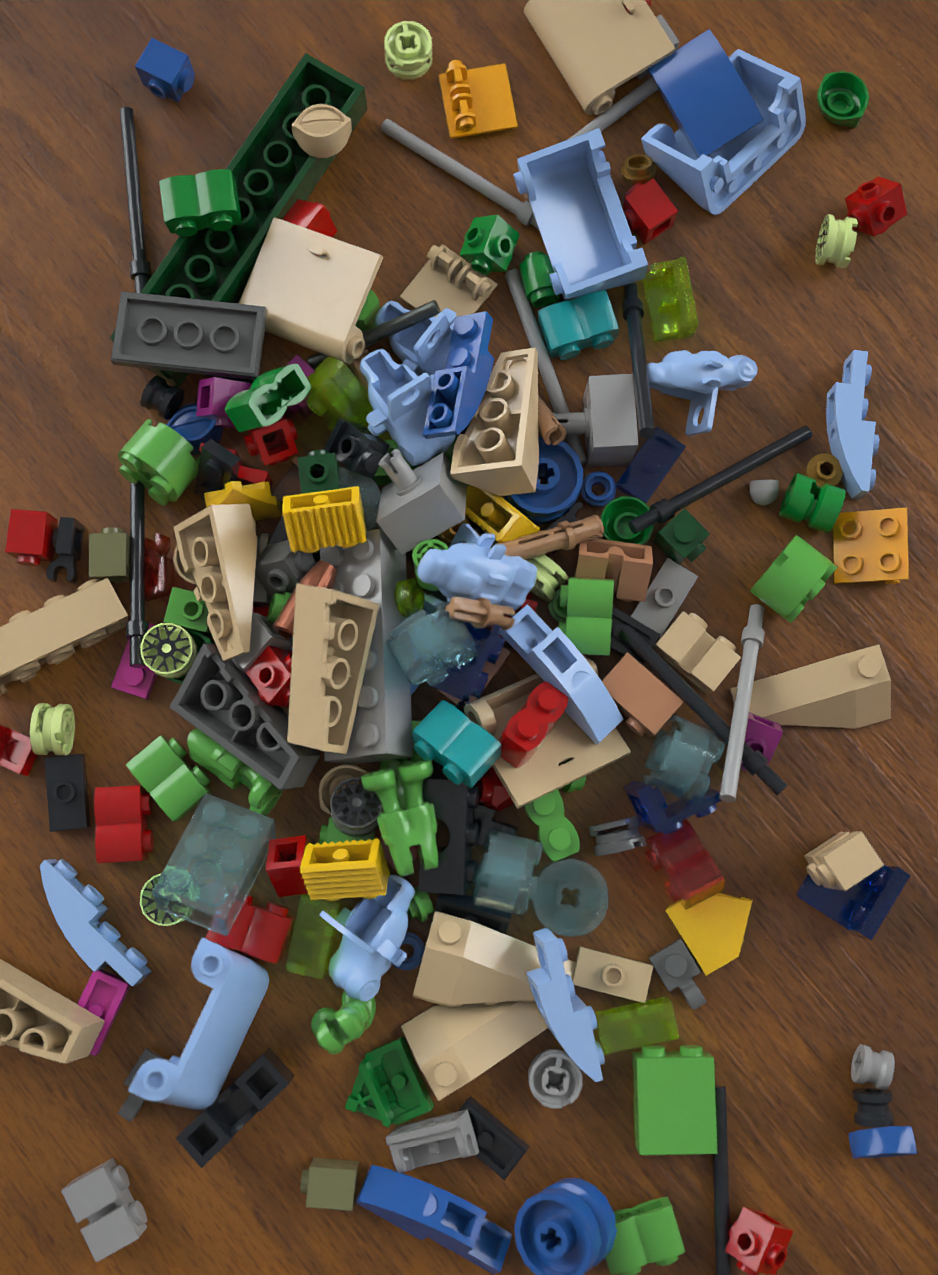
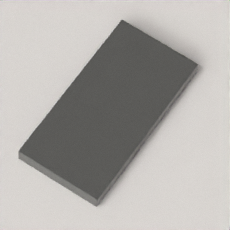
(189, 335)

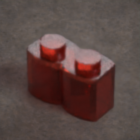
(686, 865)

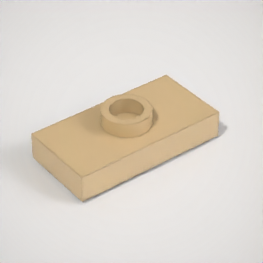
(612, 974)

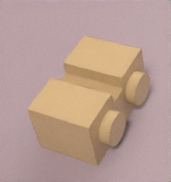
(697, 653)
(842, 861)

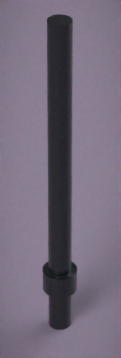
(139, 268)
(633, 313)
(665, 509)
(137, 626)
(753, 760)
(721, 1186)

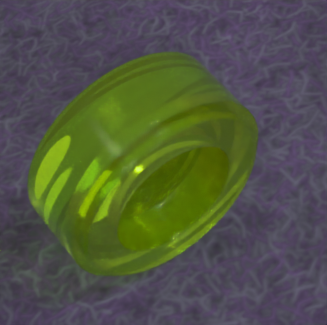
(409, 597)

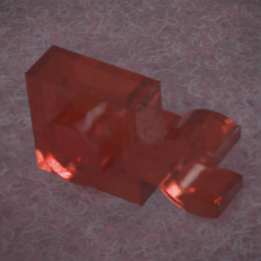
(158, 568)

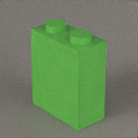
(674, 1101)

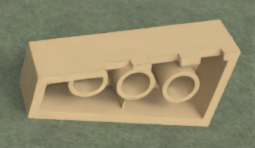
(58, 628)
(327, 665)
(43, 1020)

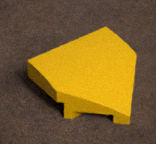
(257, 495)
(713, 928)

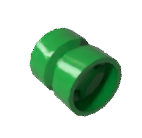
(812, 503)

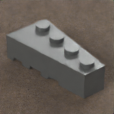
(229, 711)

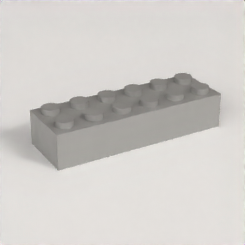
(384, 706)

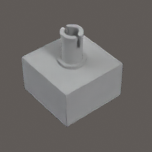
(606, 420)
(419, 500)

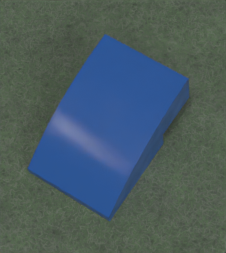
(705, 94)

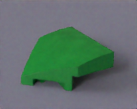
(390, 1085)

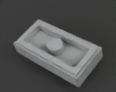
(664, 596)

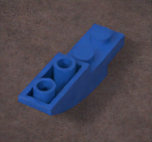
(463, 382)
(435, 1214)

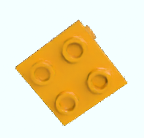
(477, 99)
(871, 546)

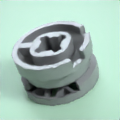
(554, 1078)

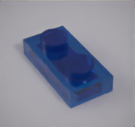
(650, 465)

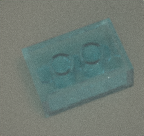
(215, 864)

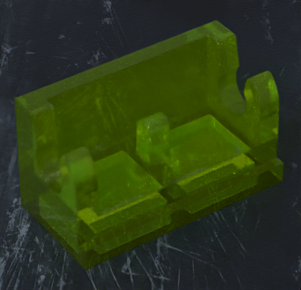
(670, 300)
(312, 937)
(636, 1025)

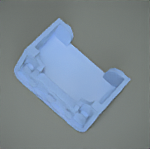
(726, 173)
(580, 216)
(201, 1070)

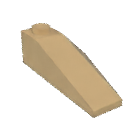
(221, 554)
(829, 693)
(467, 1040)

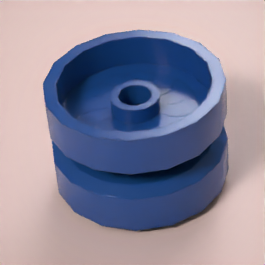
(564, 478)
(565, 1228)

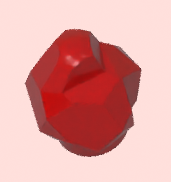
(493, 791)

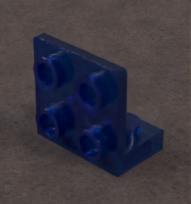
(470, 679)
(659, 816)
(863, 905)

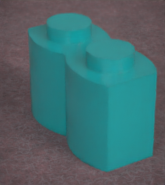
(578, 325)
(456, 744)

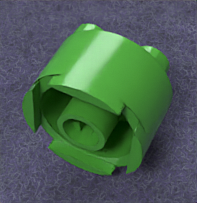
(159, 461)
(793, 579)

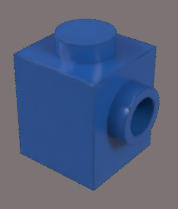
(165, 70)

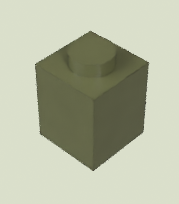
(109, 555)
(330, 1184)

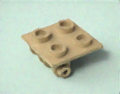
(450, 283)

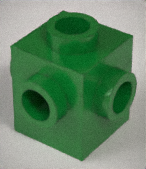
(489, 244)

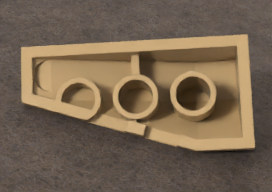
(503, 436)
(475, 965)

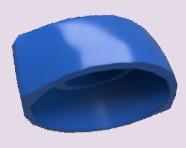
(193, 428)
(882, 1142)

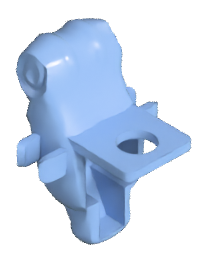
(423, 345)
(699, 379)
(401, 406)
(478, 571)
(370, 939)

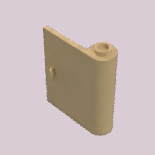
(599, 44)
(311, 296)
(564, 742)

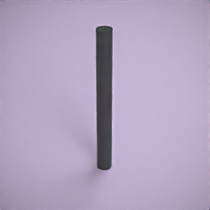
(389, 328)

